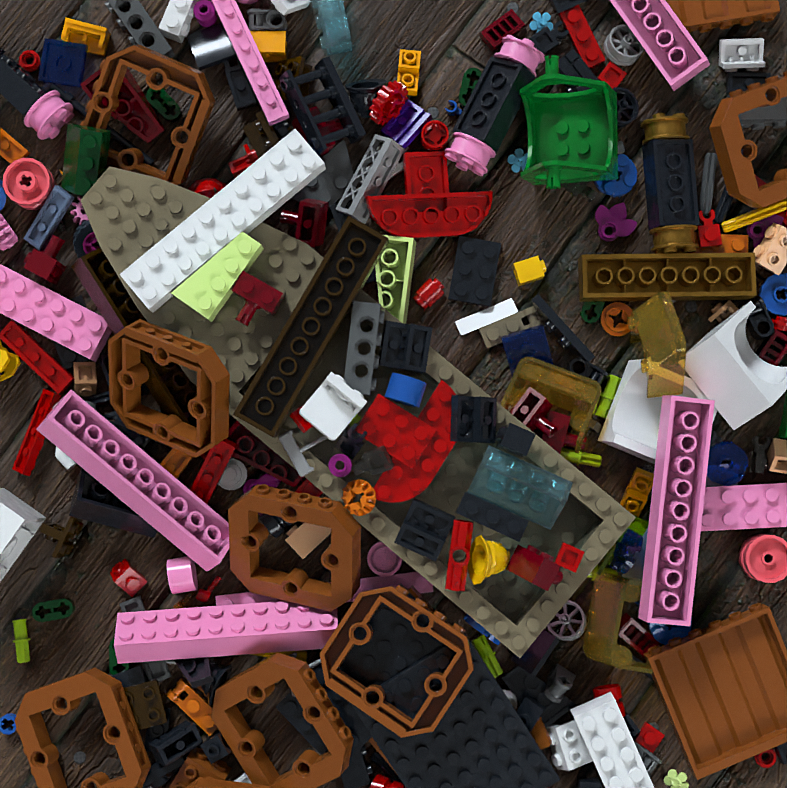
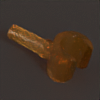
(180, 604)

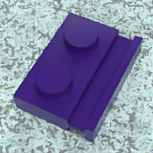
(407, 125)

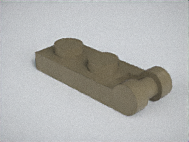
(493, 332)

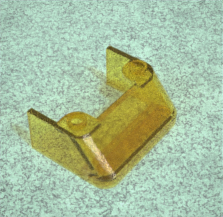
(663, 344)
(560, 388)
(605, 618)

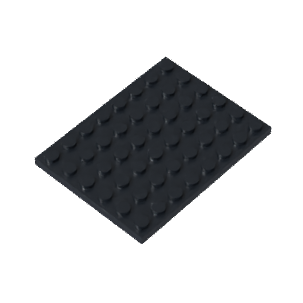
(474, 744)

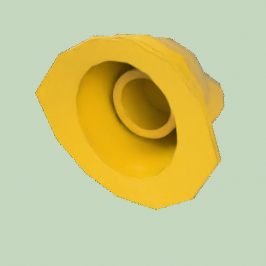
(486, 559)

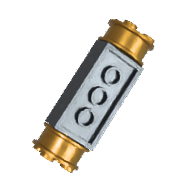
(670, 184)

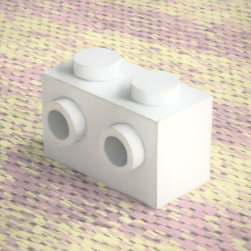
(177, 19)

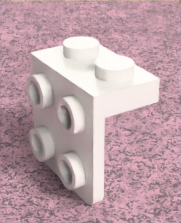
(332, 406)
(568, 746)

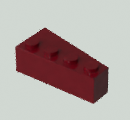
(261, 456)

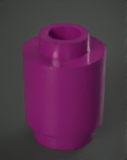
(205, 13)
(347, 465)

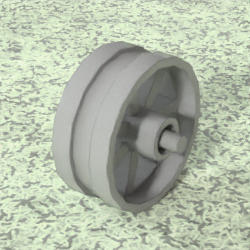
(624, 44)
(567, 621)

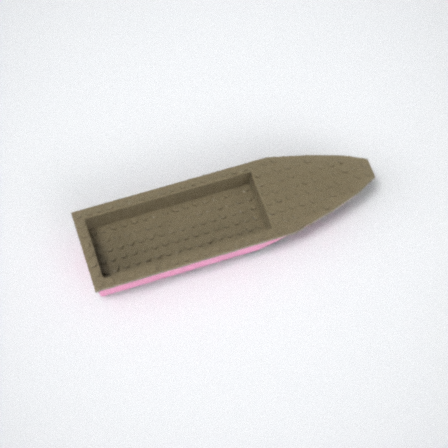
(138, 210)

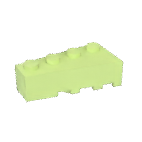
(395, 275)
(213, 282)

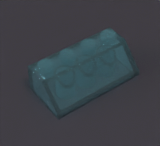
(334, 26)
(520, 487)

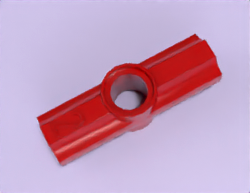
(460, 540)

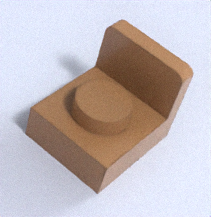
(85, 378)

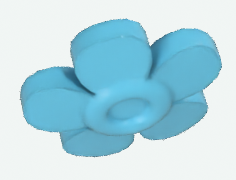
(540, 21)
(518, 160)

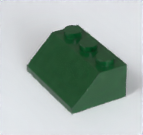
(84, 157)

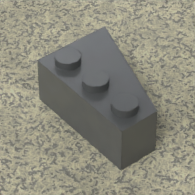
(765, 116)

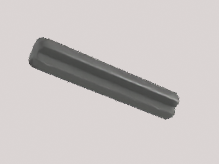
(707, 183)

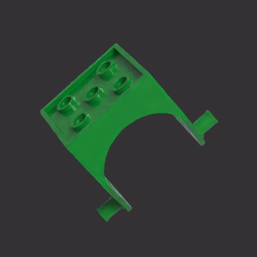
(570, 133)

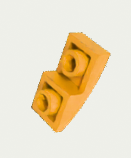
(409, 70)
(637, 491)

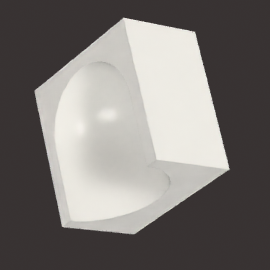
(732, 372)
(634, 418)
(17, 528)

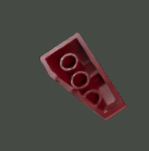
(133, 107)

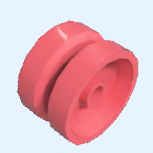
(18, 177)
(753, 553)

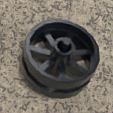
(627, 102)

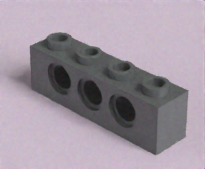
(147, 32)
(363, 312)

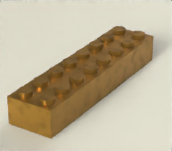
(681, 274)

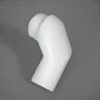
(65, 460)

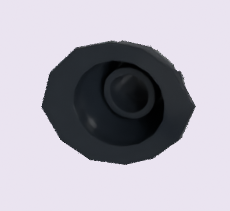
(363, 93)
(220, 675)

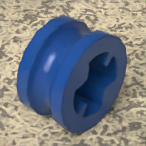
(9, 730)

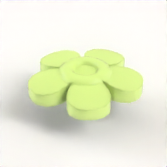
(676, 780)

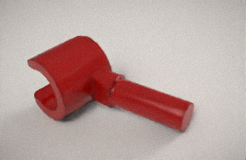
(204, 595)

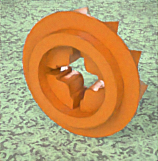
(613, 310)
(367, 501)

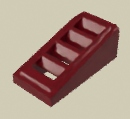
(488, 39)
(771, 340)
(627, 626)

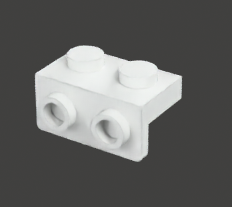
(741, 54)

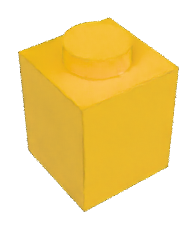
(529, 270)

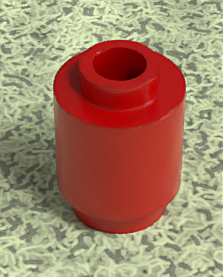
(428, 293)

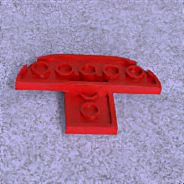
(428, 206)
(414, 443)

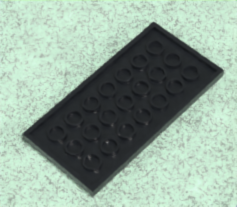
(390, 651)

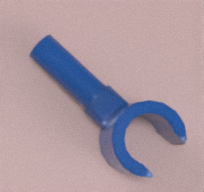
(456, 111)

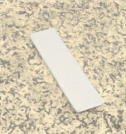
(486, 316)

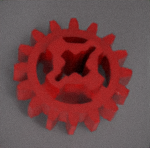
(388, 102)

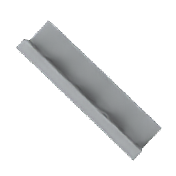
(373, 179)

